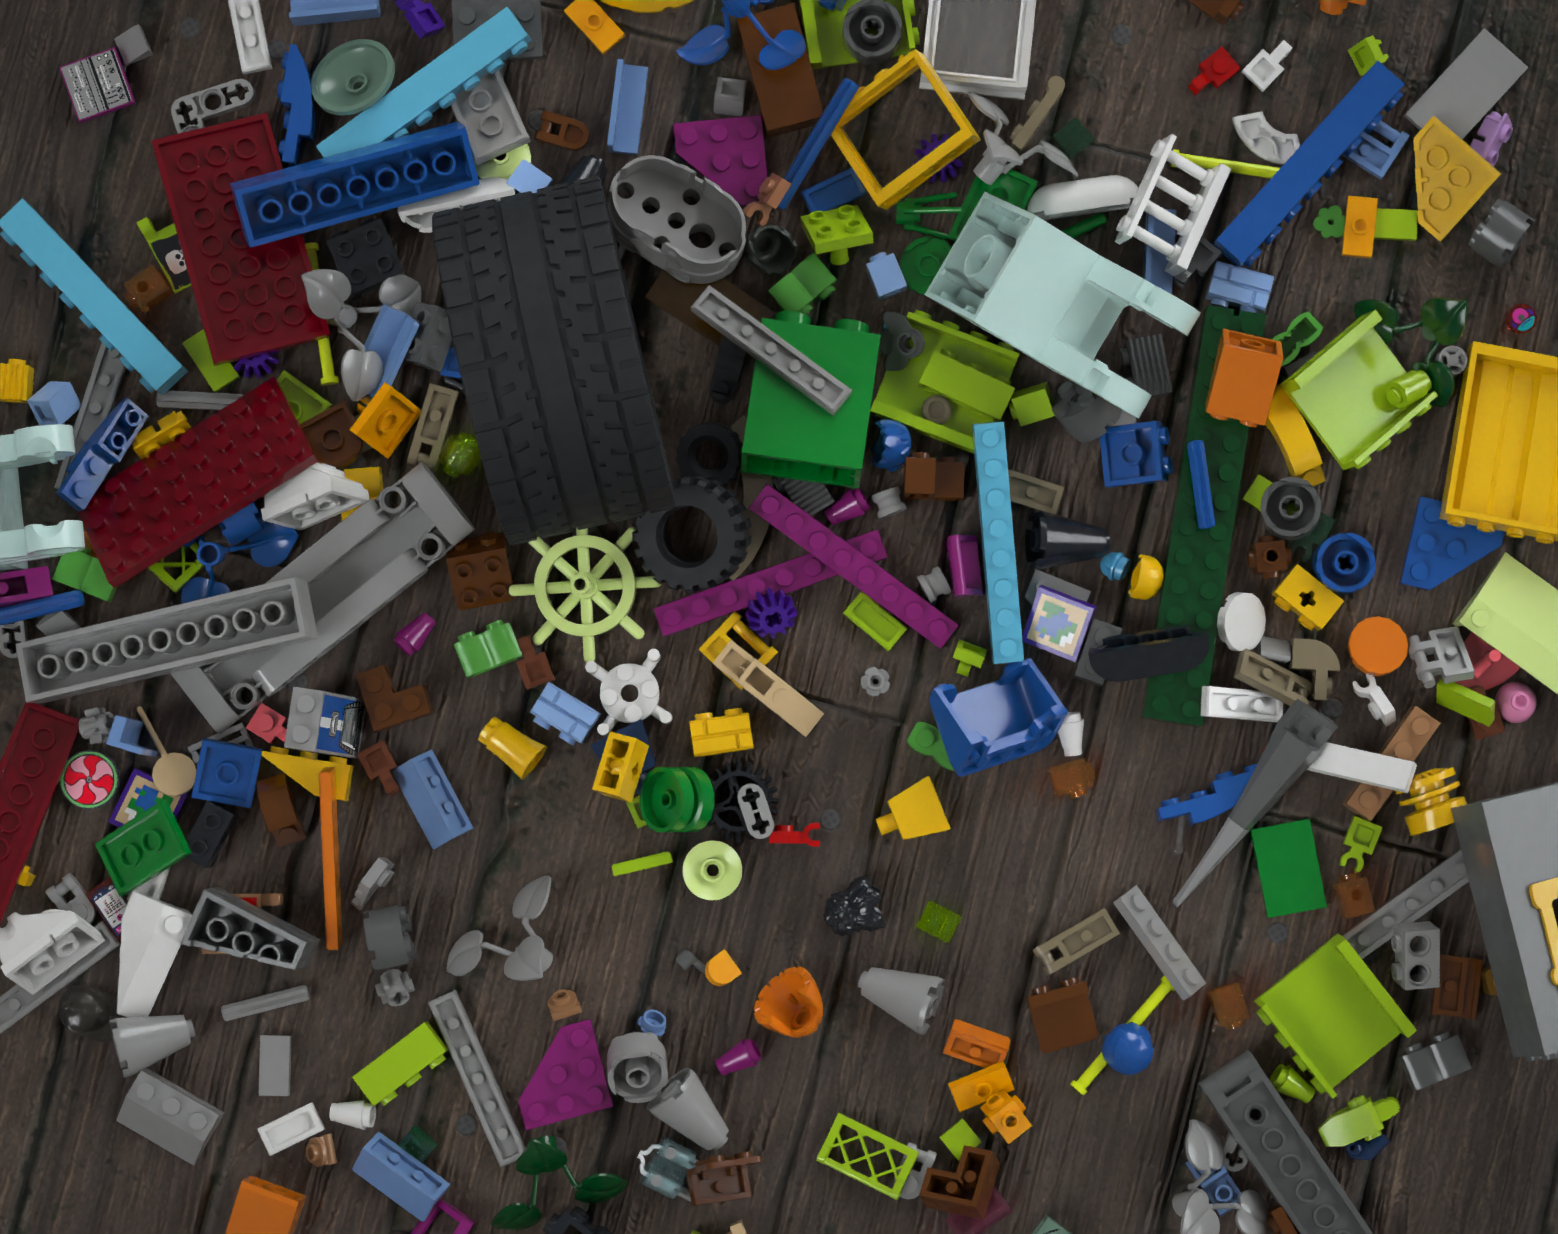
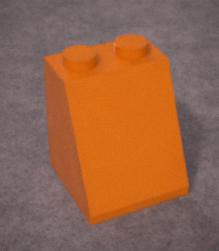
(1244, 378)
(265, 1208)

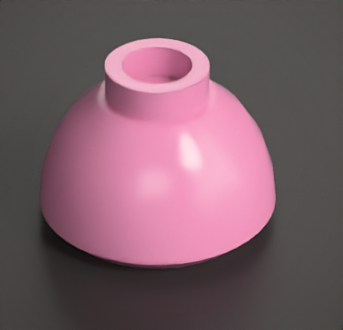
(1516, 702)

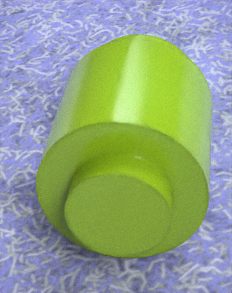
(1408, 388)

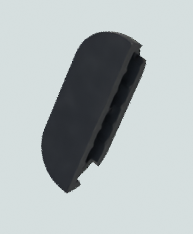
(1149, 653)

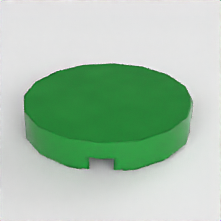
(922, 262)

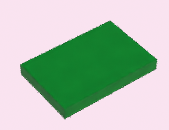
(1010, 187)
(143, 848)
(1288, 868)

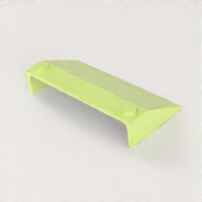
(1517, 617)

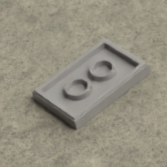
(490, 118)

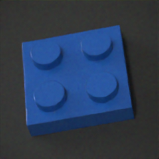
(227, 773)

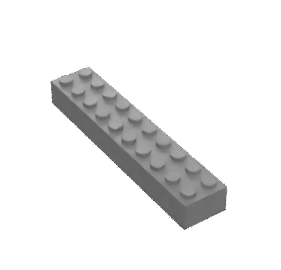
(167, 640)

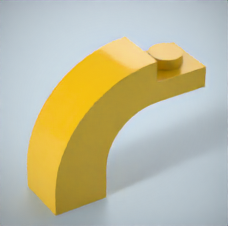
(1294, 438)

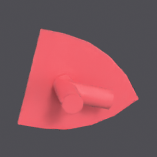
(1489, 664)

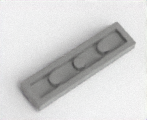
(1159, 942)

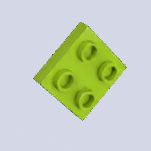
(836, 231)

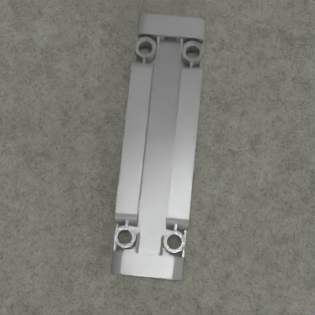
(349, 580)

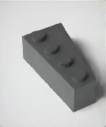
(245, 931)

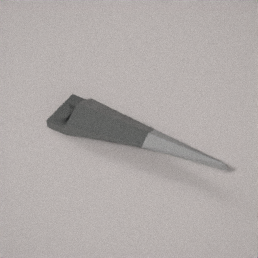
(1286, 757)

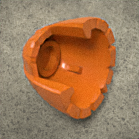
(790, 1004)

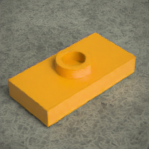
(594, 24)
(1359, 227)
(980, 1086)

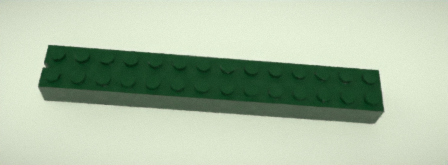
(1195, 556)

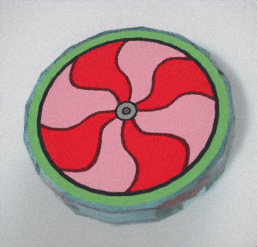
(90, 779)

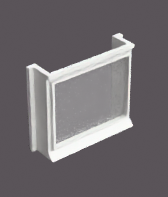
(980, 46)

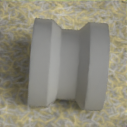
(1455, 357)
(889, 502)
(934, 584)

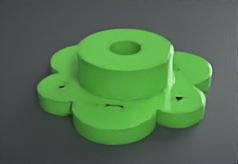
(1332, 214)

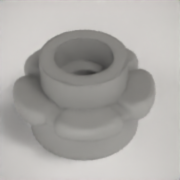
(867, 681)

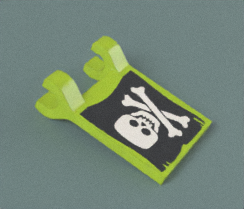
(167, 252)

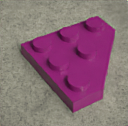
(726, 153)
(567, 1079)

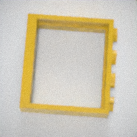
(927, 166)

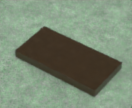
(678, 297)

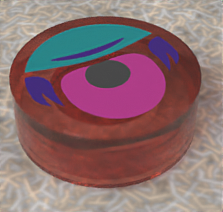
(1521, 319)

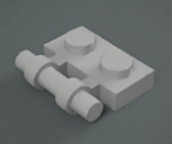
(1450, 656)

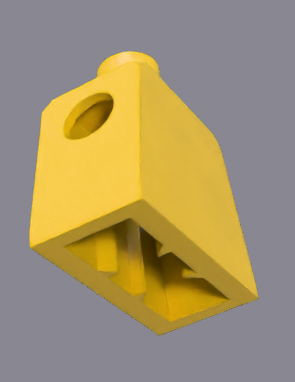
(914, 812)

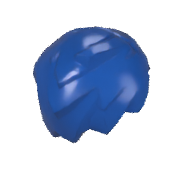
(892, 445)
(1128, 1048)

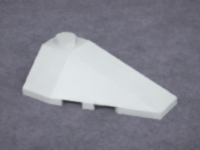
(148, 947)

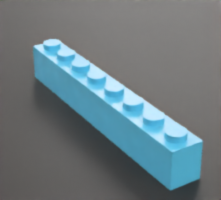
(433, 85)
(92, 297)
(998, 542)

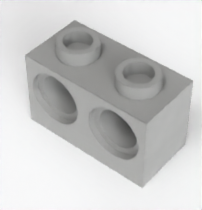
(1424, 953)

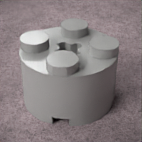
(637, 1066)

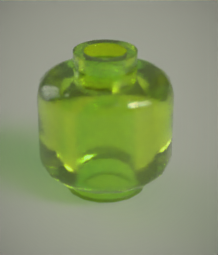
(460, 455)

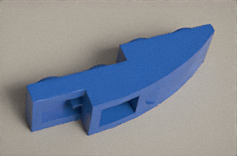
(296, 95)
(100, 452)
(1202, 807)

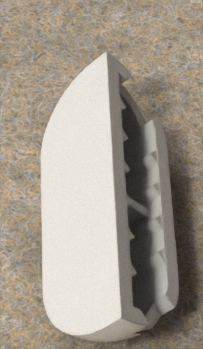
(1082, 197)
(420, 213)

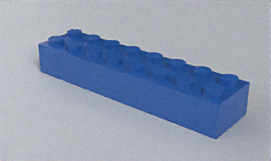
(1310, 162)
(354, 184)

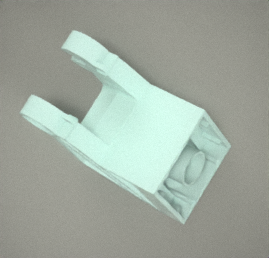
(1049, 296)
(34, 541)

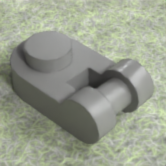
(80, 904)
(915, 1180)

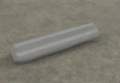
(195, 400)
(265, 1003)

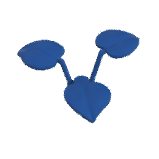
(711, 43)
(268, 549)

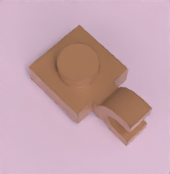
(770, 195)

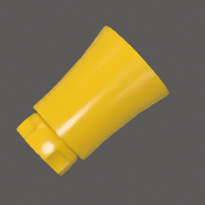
(512, 746)

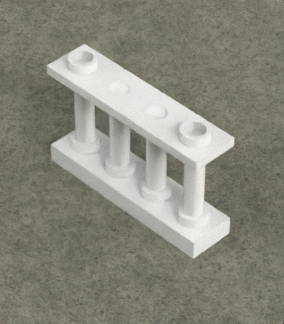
(1200, 205)

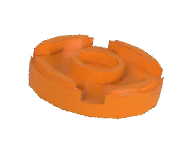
(1377, 646)

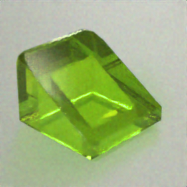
(939, 921)

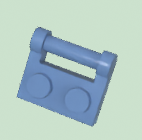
(1373, 154)

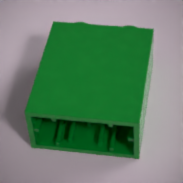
(790, 432)

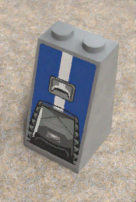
(325, 723)

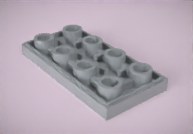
(1469, 86)

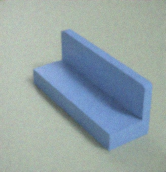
(326, 11)
(627, 109)
(1154, 261)
(391, 340)
(125, 735)
(432, 799)
(400, 1176)

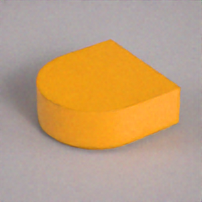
(721, 969)

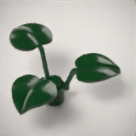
(1441, 322)
(544, 1156)

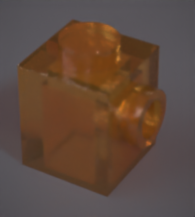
(147, 289)
(1072, 778)
(1353, 896)
(1228, 1005)

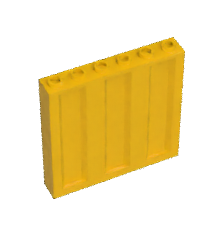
(1505, 445)

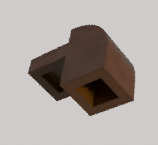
(280, 810)

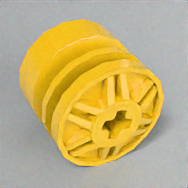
(1431, 800)

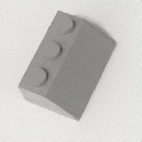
(169, 1116)

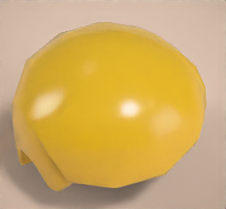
(1146, 578)

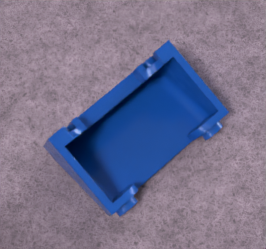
(997, 719)

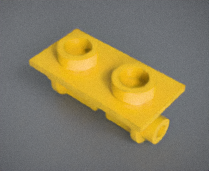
(151, 440)

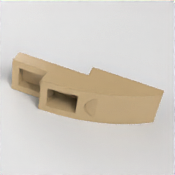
(768, 688)

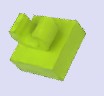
(1366, 54)
(968, 655)

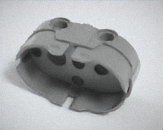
(664, 185)

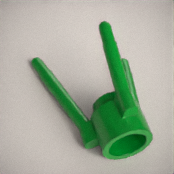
(910, 212)

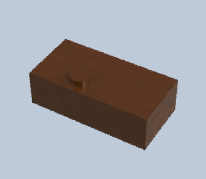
(786, 95)

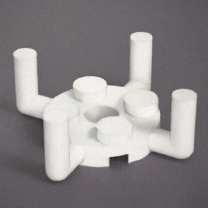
(616, 680)

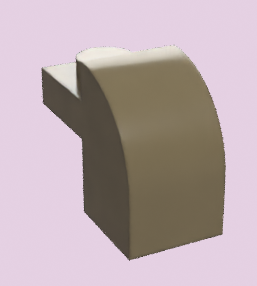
(1314, 657)

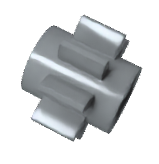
(96, 725)
(394, 987)

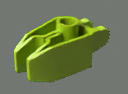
(1357, 1121)

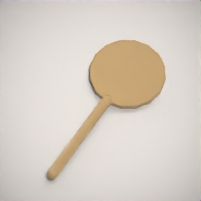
(173, 772)

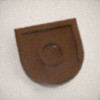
(331, 436)

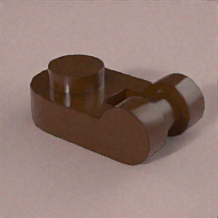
(572, 135)

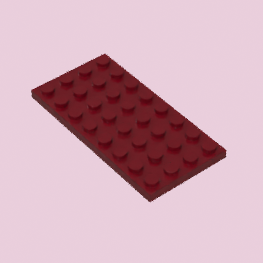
(244, 295)
(196, 482)

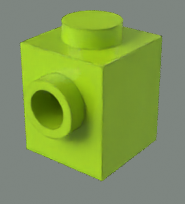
(1032, 404)

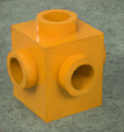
(1005, 1116)

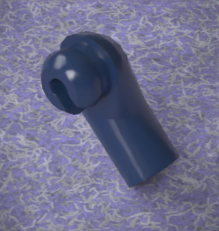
(1366, 1149)

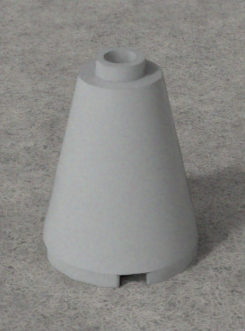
(903, 995)
(149, 1039)
(690, 1110)

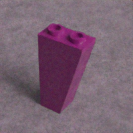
(24, 586)

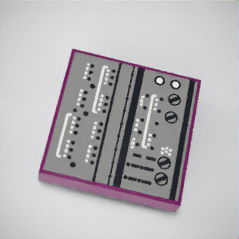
(97, 85)

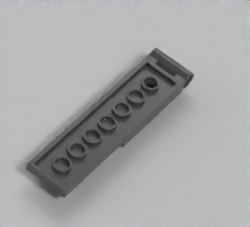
(1280, 1150)

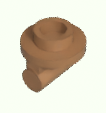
(563, 1004)
(321, 1150)

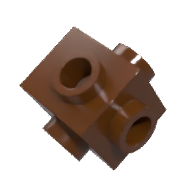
(1257, 557)

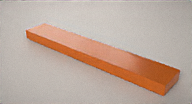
(330, 858)

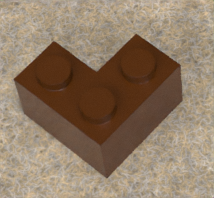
(933, 480)
(388, 707)
(966, 1190)

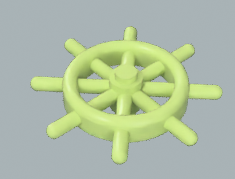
(584, 588)

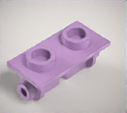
(1495, 133)

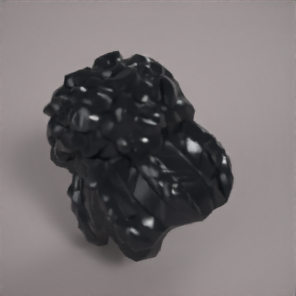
(855, 908)

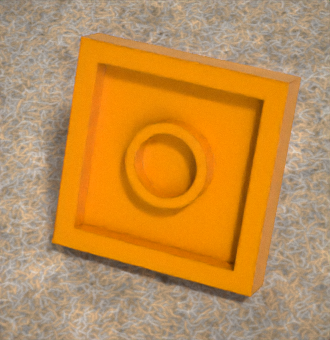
(385, 419)

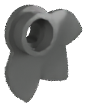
(896, 341)

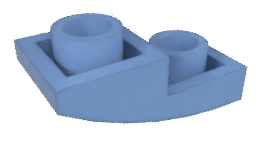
(1218, 1187)

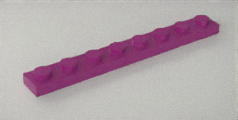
(853, 565)
(735, 594)

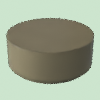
(936, 409)

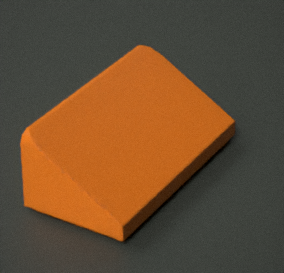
(976, 1044)

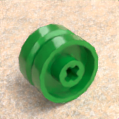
(676, 799)

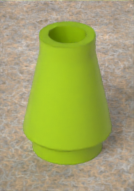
(1290, 1083)

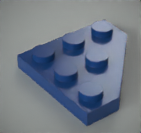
(1442, 550)

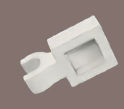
(1266, 67)
(1379, 704)

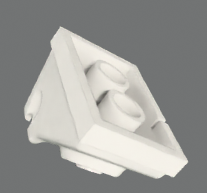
(312, 497)
(44, 946)

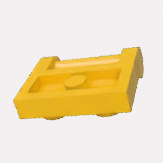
(719, 639)

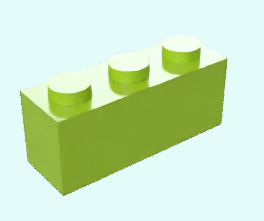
(967, 385)
(401, 1064)

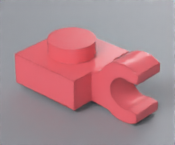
(268, 724)

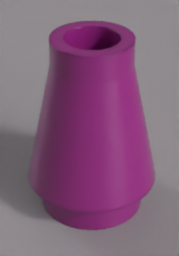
(849, 506)
(414, 634)
(741, 1056)

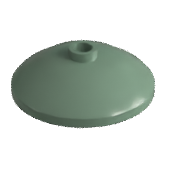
(353, 77)

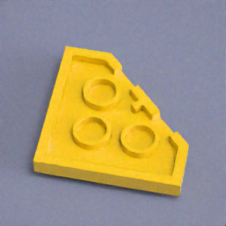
(1447, 177)

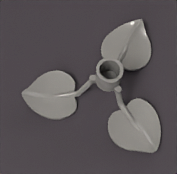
(999, 153)
(326, 296)
(529, 958)
(1193, 1205)

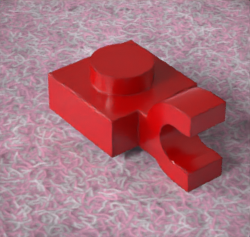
(1216, 70)
(785, 835)

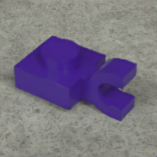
(421, 17)

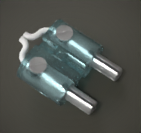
(667, 1168)

